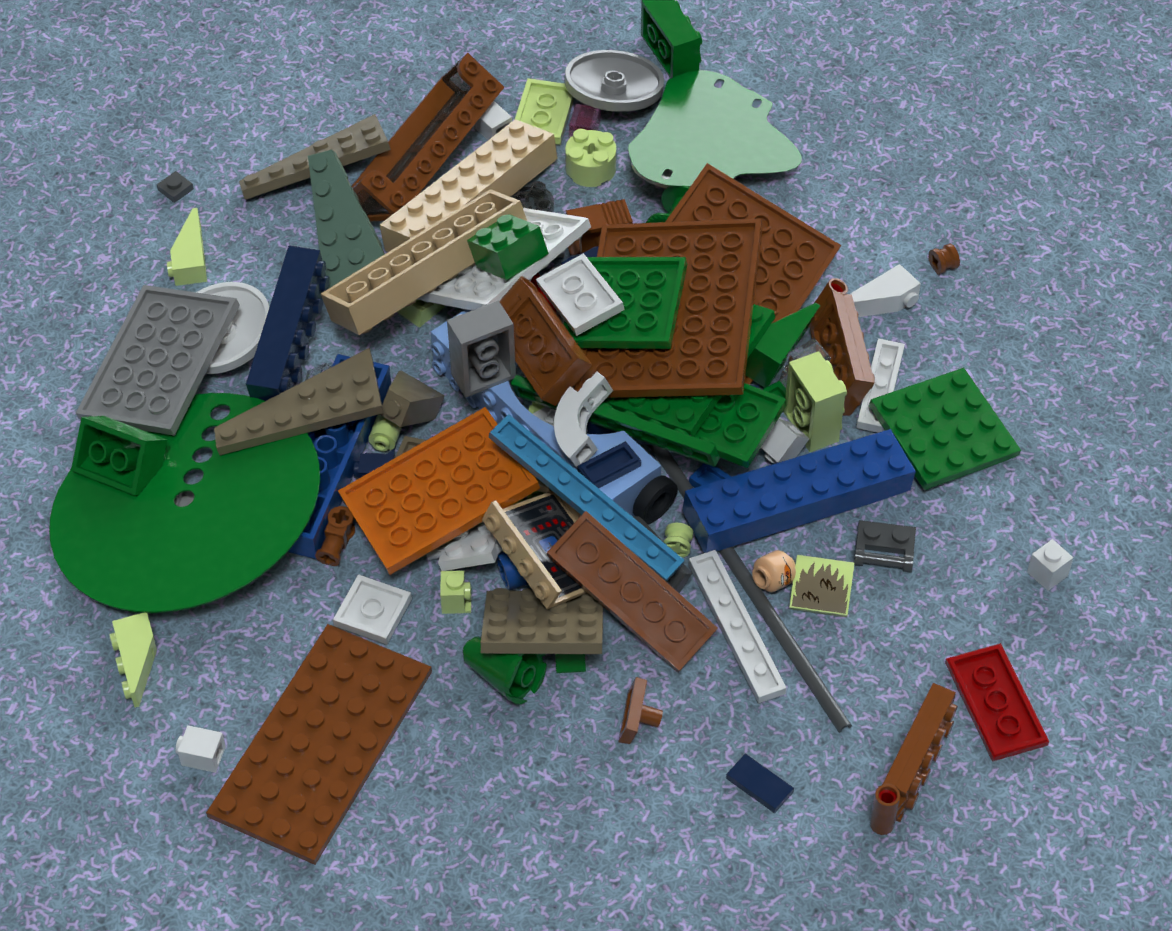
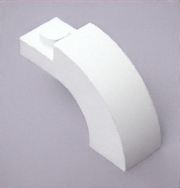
(573, 415)

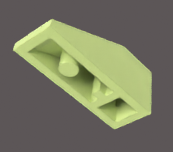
(187, 253)

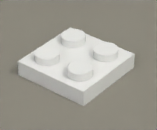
(372, 609)

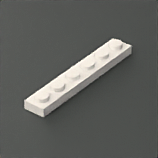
(737, 626)

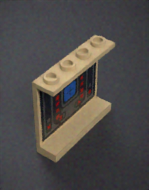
(527, 534)

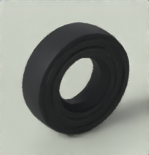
(655, 499)

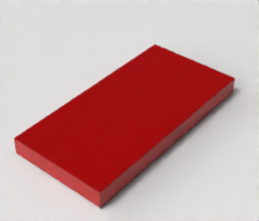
(996, 702)

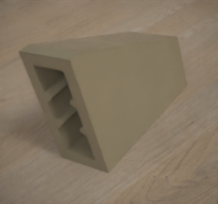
(410, 401)

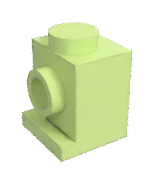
(455, 593)

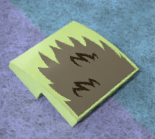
(822, 586)

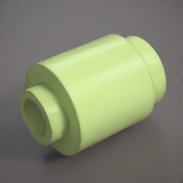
(384, 434)

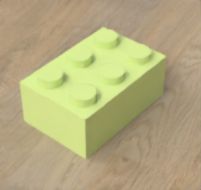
(815, 400)

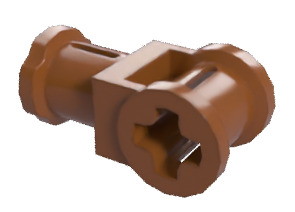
(337, 535)

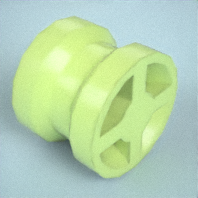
(678, 538)

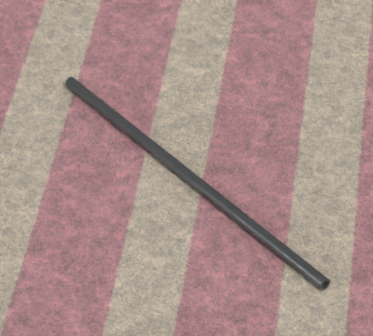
(764, 607)

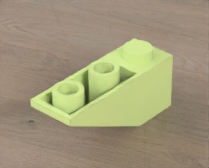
(137, 650)

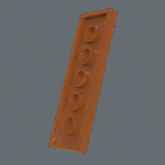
(631, 591)

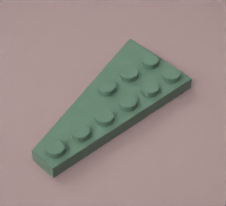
(343, 228)

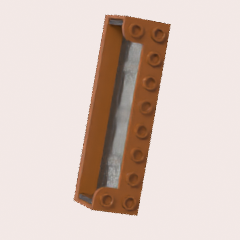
(426, 138)

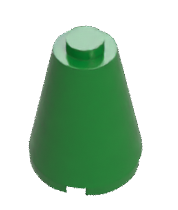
(508, 673)

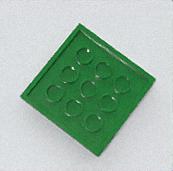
(651, 302)
(945, 428)

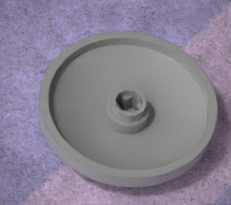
(614, 80)

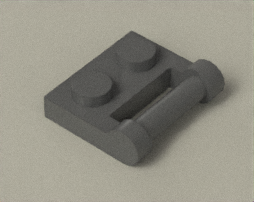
(885, 538)

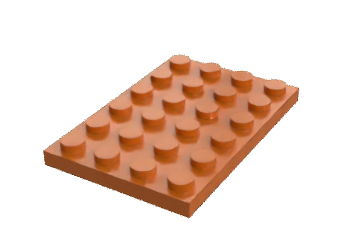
(435, 491)

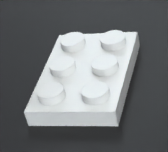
(580, 294)

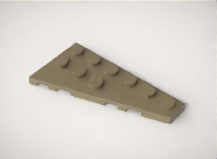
(350, 144)
(325, 400)

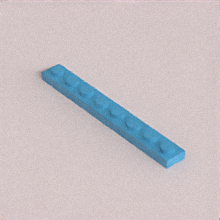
(584, 495)

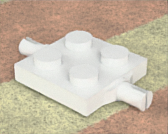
(468, 549)

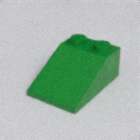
(776, 344)

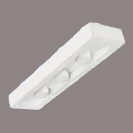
(885, 370)

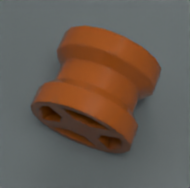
(944, 258)

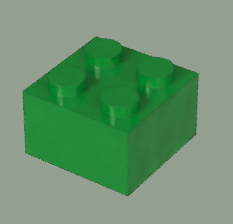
(507, 246)

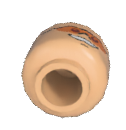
(774, 571)

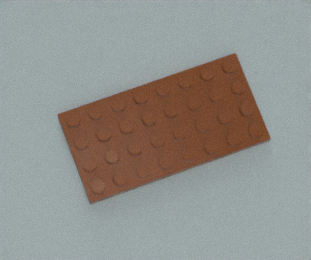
(319, 744)

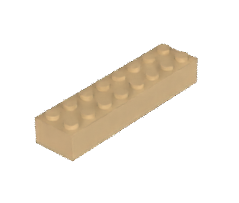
(499, 164)
(415, 265)

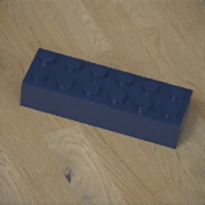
(288, 324)

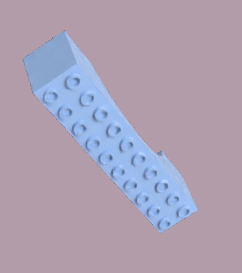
(502, 401)

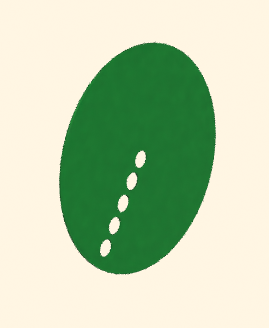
(169, 557)

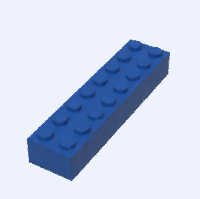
(337, 451)
(797, 491)

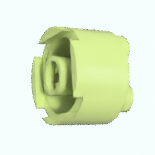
(590, 157)

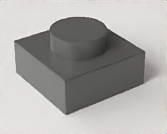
(175, 186)

